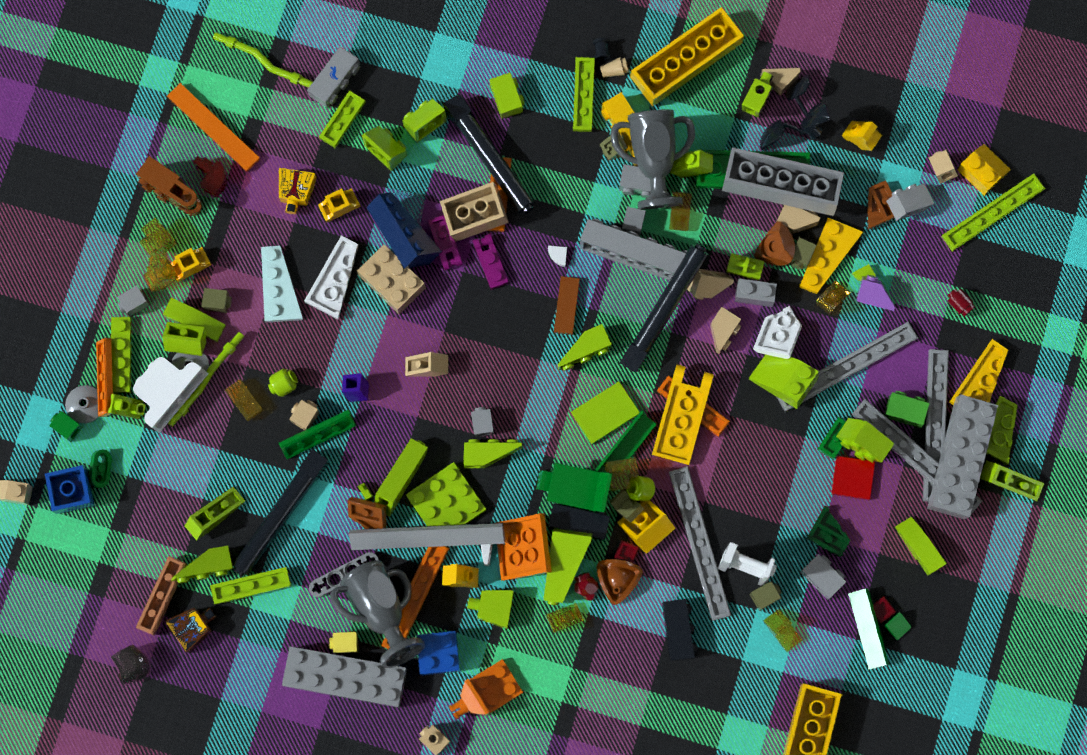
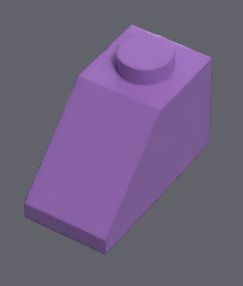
(874, 293)

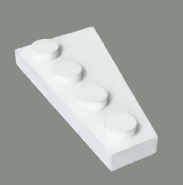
(331, 284)

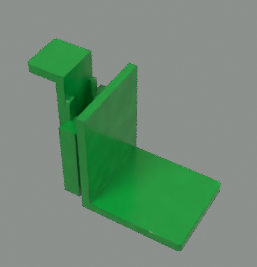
(575, 487)

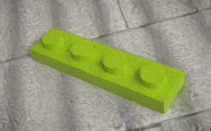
(583, 94)
(121, 354)
(250, 585)

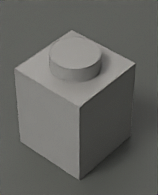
(633, 220)
(132, 301)
(482, 422)

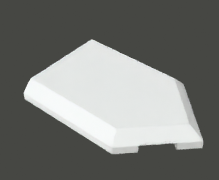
(778, 334)

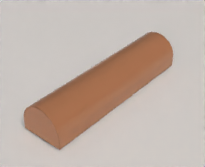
(160, 596)

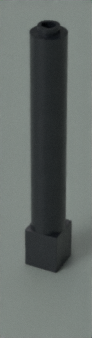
(461, 117)
(664, 308)
(309, 472)

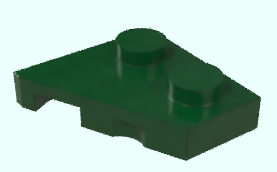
(828, 534)

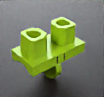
(745, 266)
(126, 406)

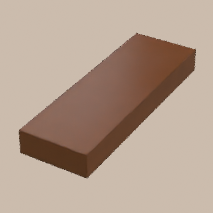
(566, 305)

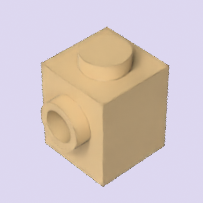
(943, 166)
(304, 414)
(433, 739)

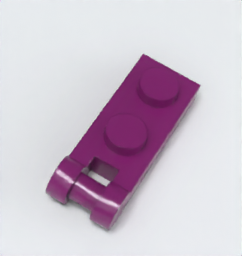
(444, 242)
(490, 262)

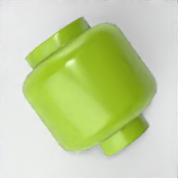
(282, 382)
(641, 489)

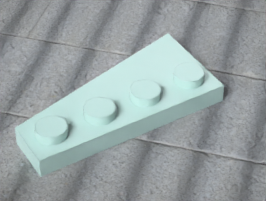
(278, 291)

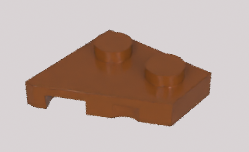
(878, 208)
(367, 513)

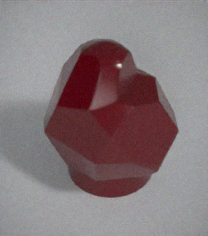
(586, 586)

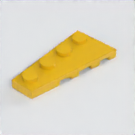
(829, 252)
(984, 374)

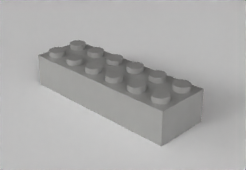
(783, 181)
(630, 249)
(962, 457)
(344, 677)

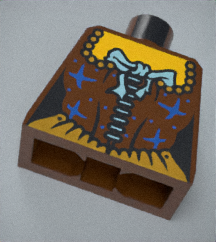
(191, 627)

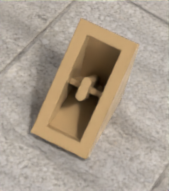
(782, 78)

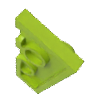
(1002, 430)

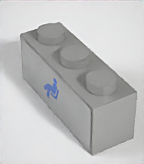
(334, 77)

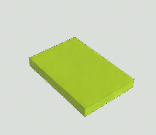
(605, 412)

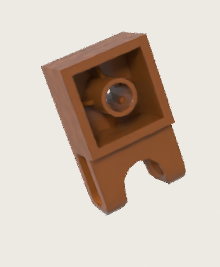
(168, 186)

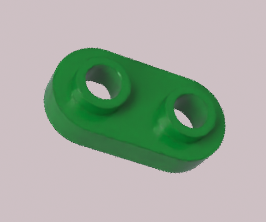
(101, 469)

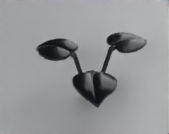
(809, 125)

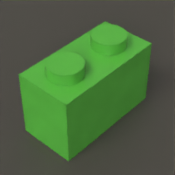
(906, 409)

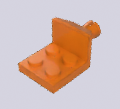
(487, 691)

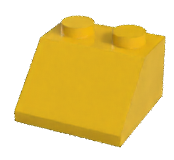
(983, 169)
(648, 527)

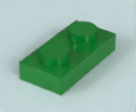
(831, 444)

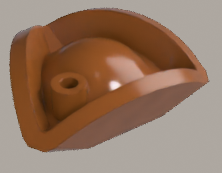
(776, 246)
(618, 578)

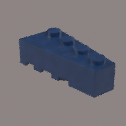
(402, 232)

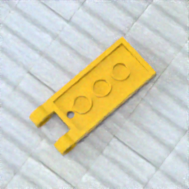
(681, 418)

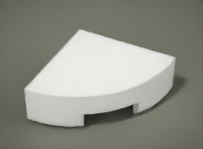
(558, 254)

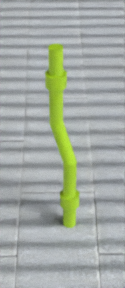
(232, 42)
(228, 349)

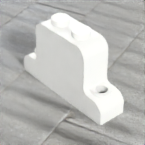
(166, 389)

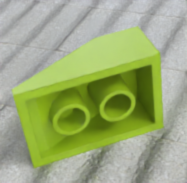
(785, 378)

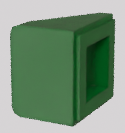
(897, 626)

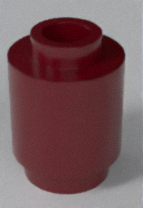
(960, 302)

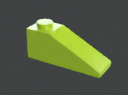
(1011, 480)
(213, 513)

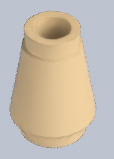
(615, 68)

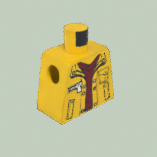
(295, 188)

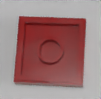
(852, 478)

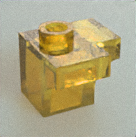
(157, 238)
(160, 272)
(622, 472)

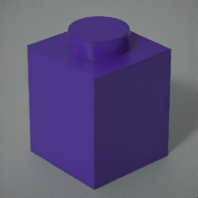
(355, 387)

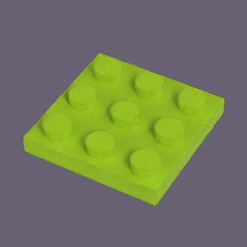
(446, 499)

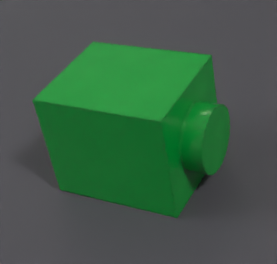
(65, 426)

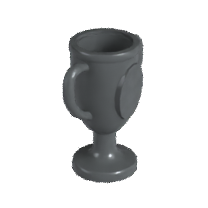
(654, 150)
(379, 608)

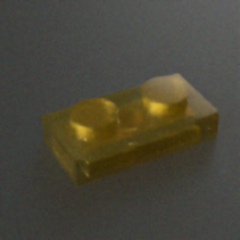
(243, 400)

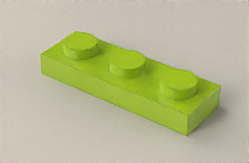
(342, 119)

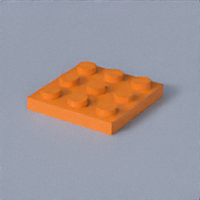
(524, 548)

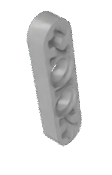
(342, 571)

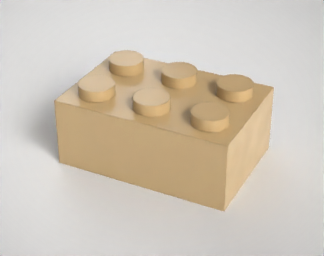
(474, 211)
(390, 279)

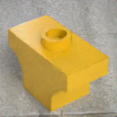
(862, 134)
(338, 204)
(190, 262)
(460, 576)

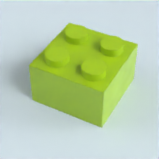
(864, 440)

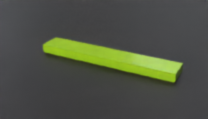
(993, 212)

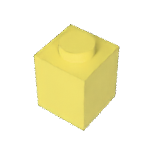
(344, 642)

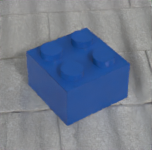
(69, 489)
(439, 653)

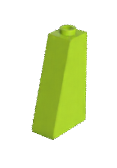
(401, 475)
(565, 557)

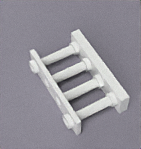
(733, 559)

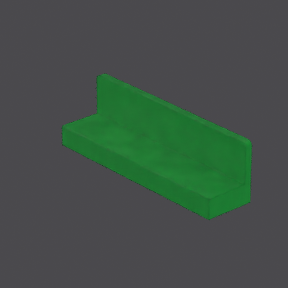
(629, 441)

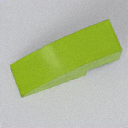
(188, 315)
(920, 546)

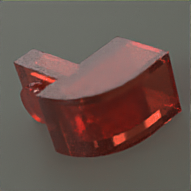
(215, 179)

